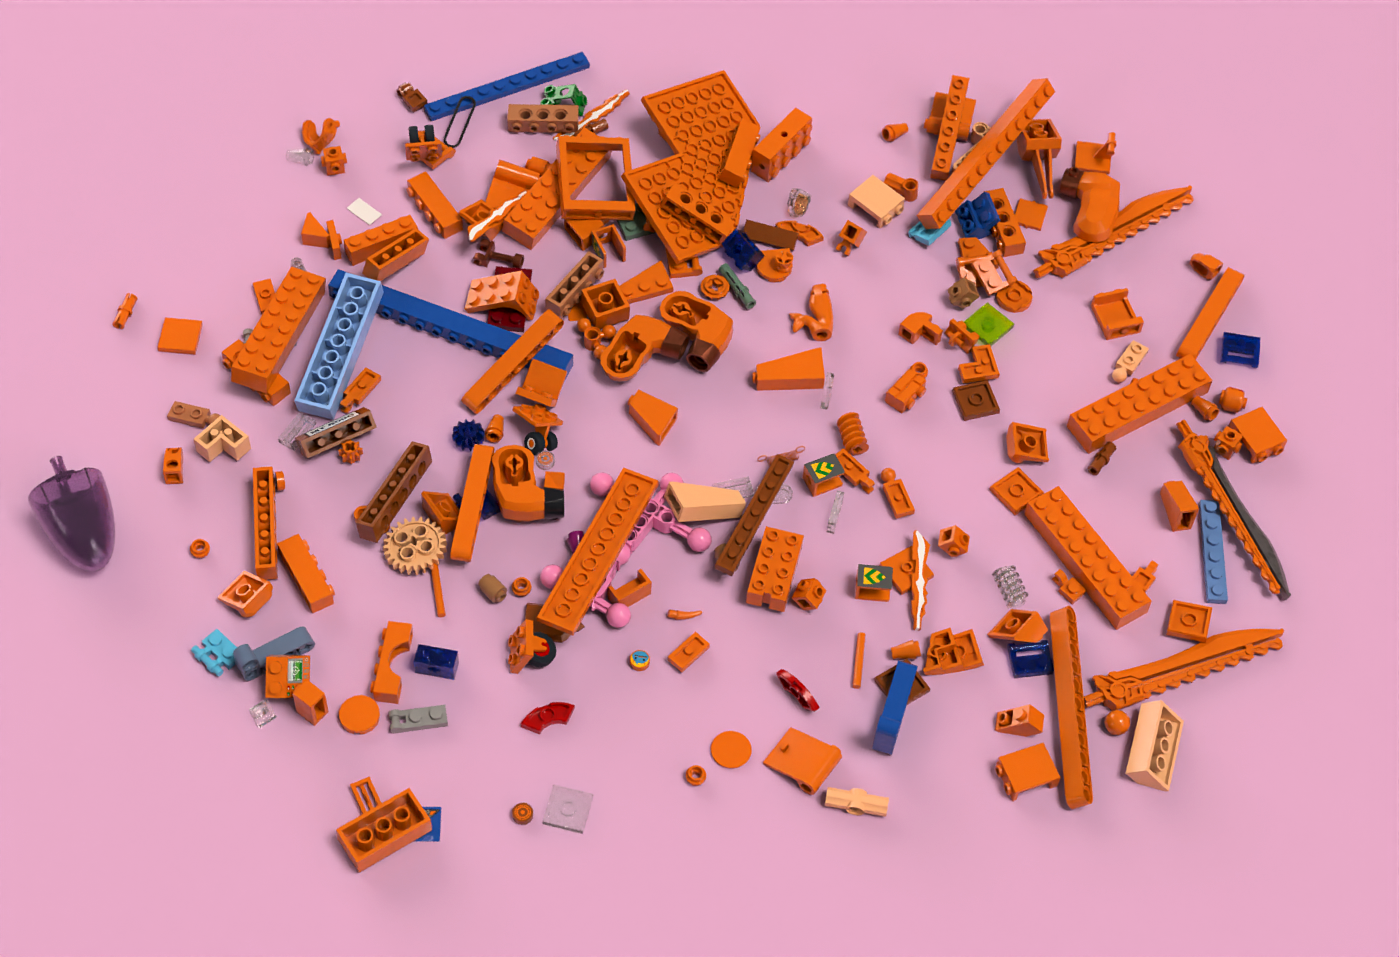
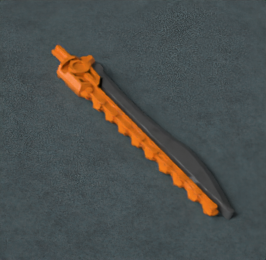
(1204, 461)

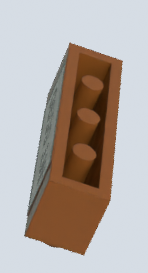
(335, 432)

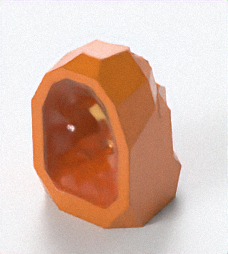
(1206, 265)

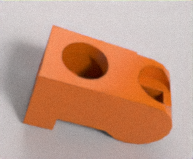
(173, 465)

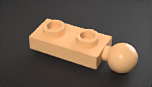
(1129, 361)

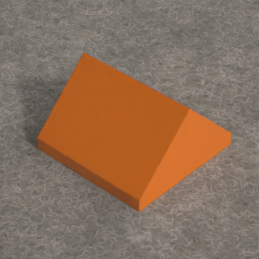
(477, 212)
(440, 509)

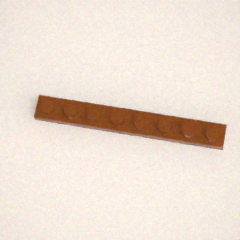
(754, 515)

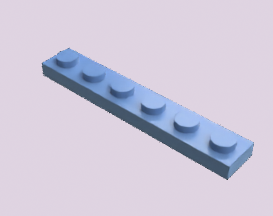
(1213, 552)

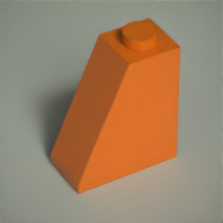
(652, 415)
(1178, 505)

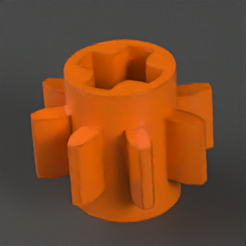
(350, 451)

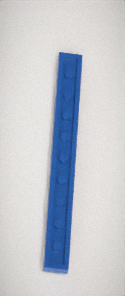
(508, 86)

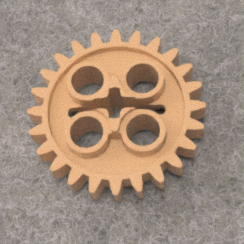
(415, 545)

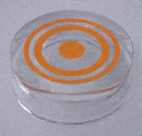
(545, 460)

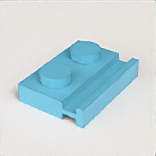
(927, 236)

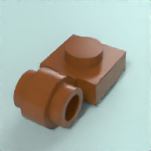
(413, 98)

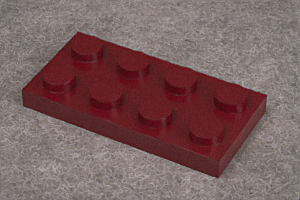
(507, 317)

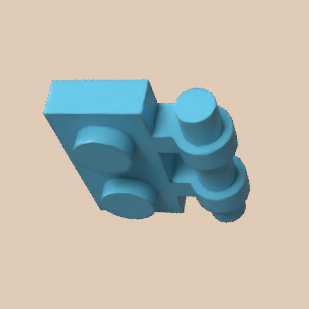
(220, 647)

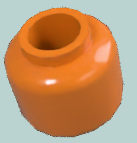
(1232, 399)

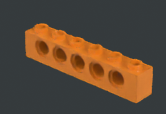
(949, 128)
(265, 523)

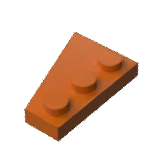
(647, 284)

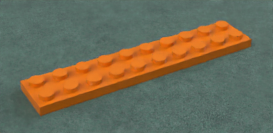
(597, 551)

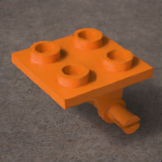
(1095, 156)

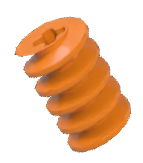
(852, 433)

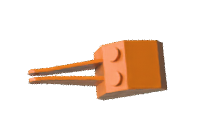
(1037, 143)

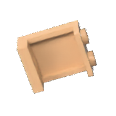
(877, 200)

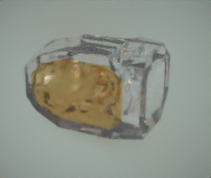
(798, 202)

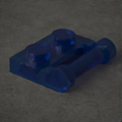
(1243, 345)
(1031, 664)

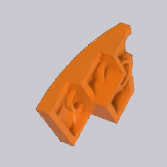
(952, 652)

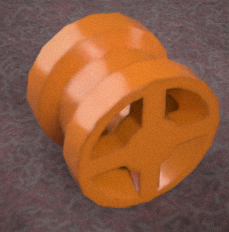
(783, 261)

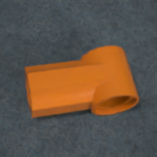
(906, 187)

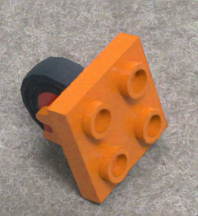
(529, 648)

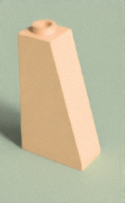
(701, 502)

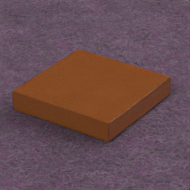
(976, 400)
(918, 688)

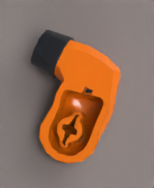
(517, 489)

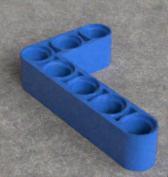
(894, 708)

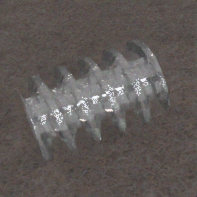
(1010, 586)

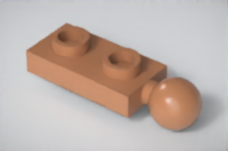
(191, 415)

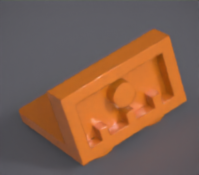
(543, 383)

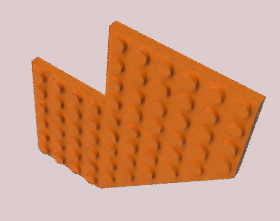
(698, 126)

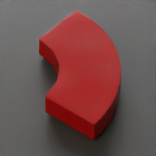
(798, 690)
(547, 715)

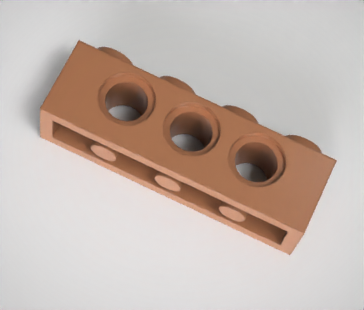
(543, 118)

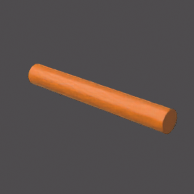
(438, 591)
(859, 660)

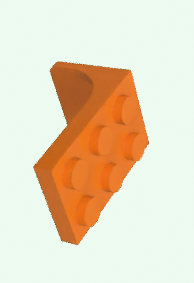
(503, 290)

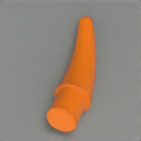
(680, 615)

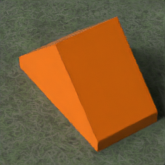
(314, 234)

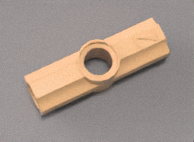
(856, 801)

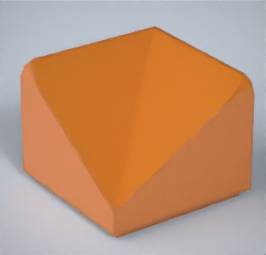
(554, 480)

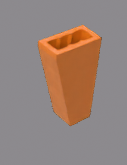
(791, 372)

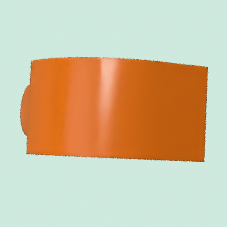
(920, 325)

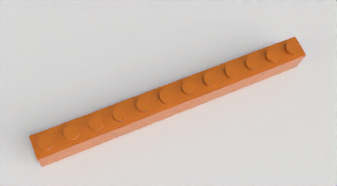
(985, 154)

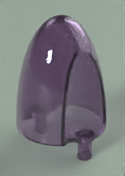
(76, 515)

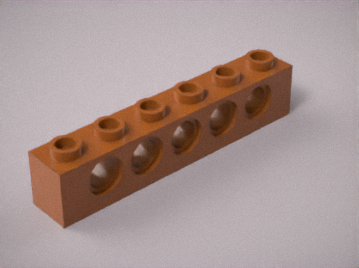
(394, 492)

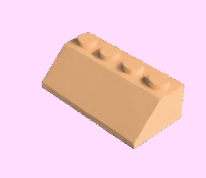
(1155, 746)

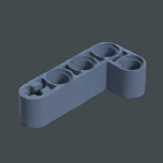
(253, 662)

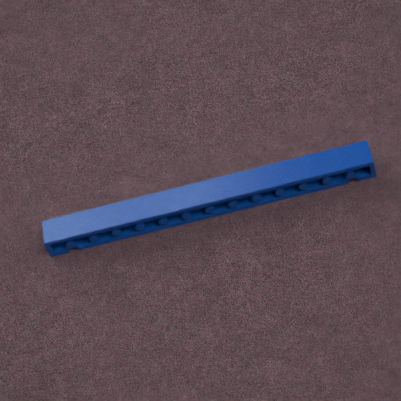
(454, 325)

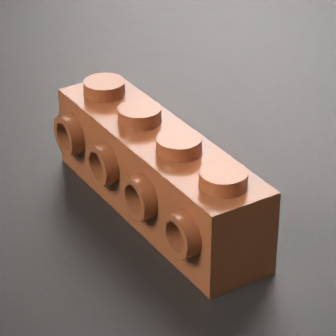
(568, 291)

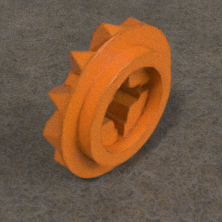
(719, 282)

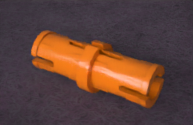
(124, 311)

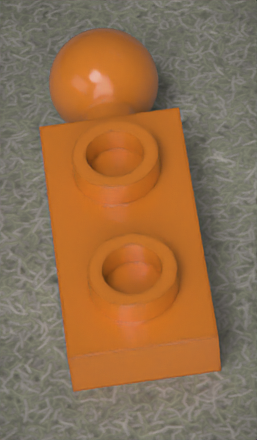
(896, 494)

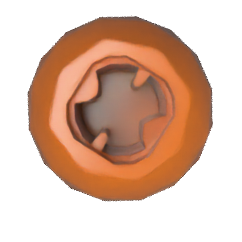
(1117, 722)

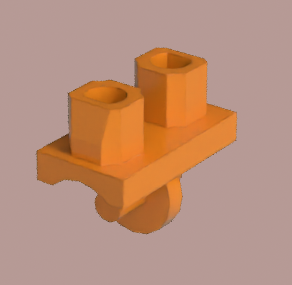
(959, 335)

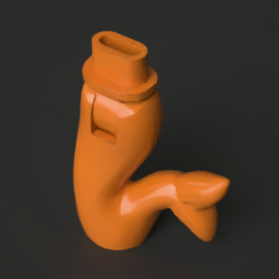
(822, 310)

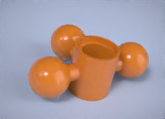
(593, 336)

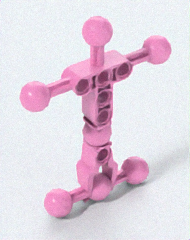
(698, 539)

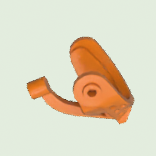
(313, 140)

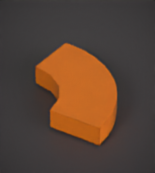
(807, 233)

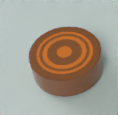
(522, 813)

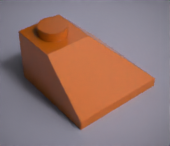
(1020, 626)

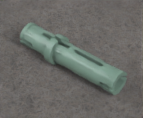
(748, 300)

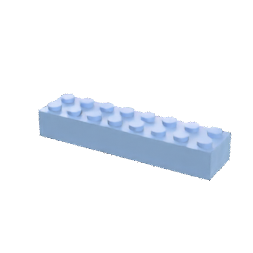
(339, 346)

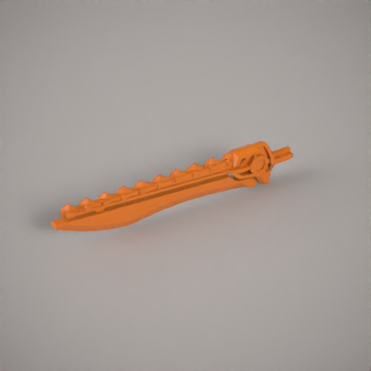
(1076, 252)
(1128, 686)

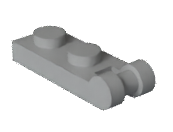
(418, 719)

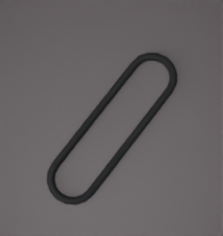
(469, 117)

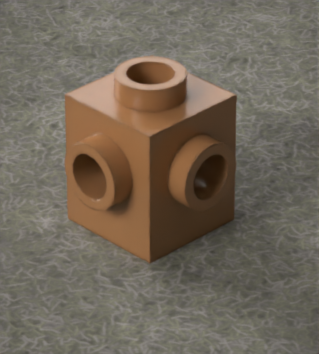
(963, 293)

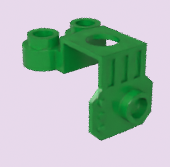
(554, 96)

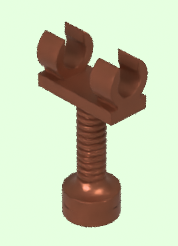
(489, 248)

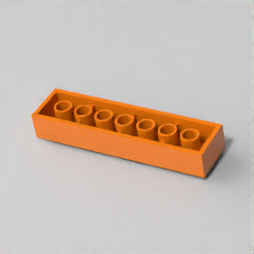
(541, 204)
(278, 330)
(1139, 403)
(1087, 557)

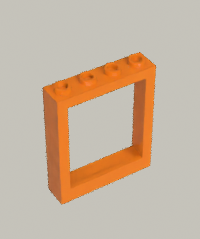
(592, 208)

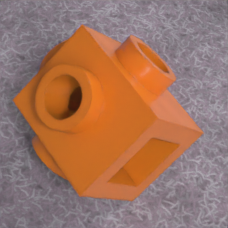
(333, 160)
(1228, 442)
(953, 541)
(809, 594)

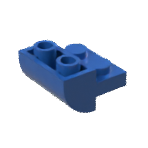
(977, 216)

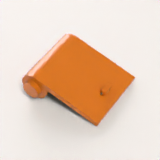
(934, 122)
(509, 181)
(804, 759)

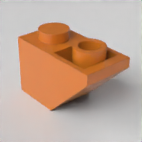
(1020, 721)

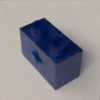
(742, 250)
(436, 661)

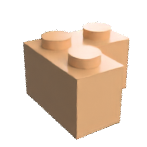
(222, 436)

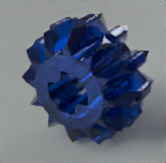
(468, 434)

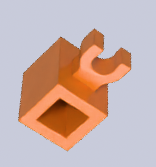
(852, 235)

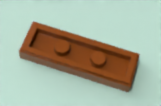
(771, 234)

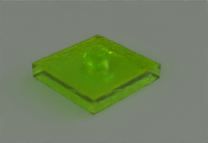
(988, 324)

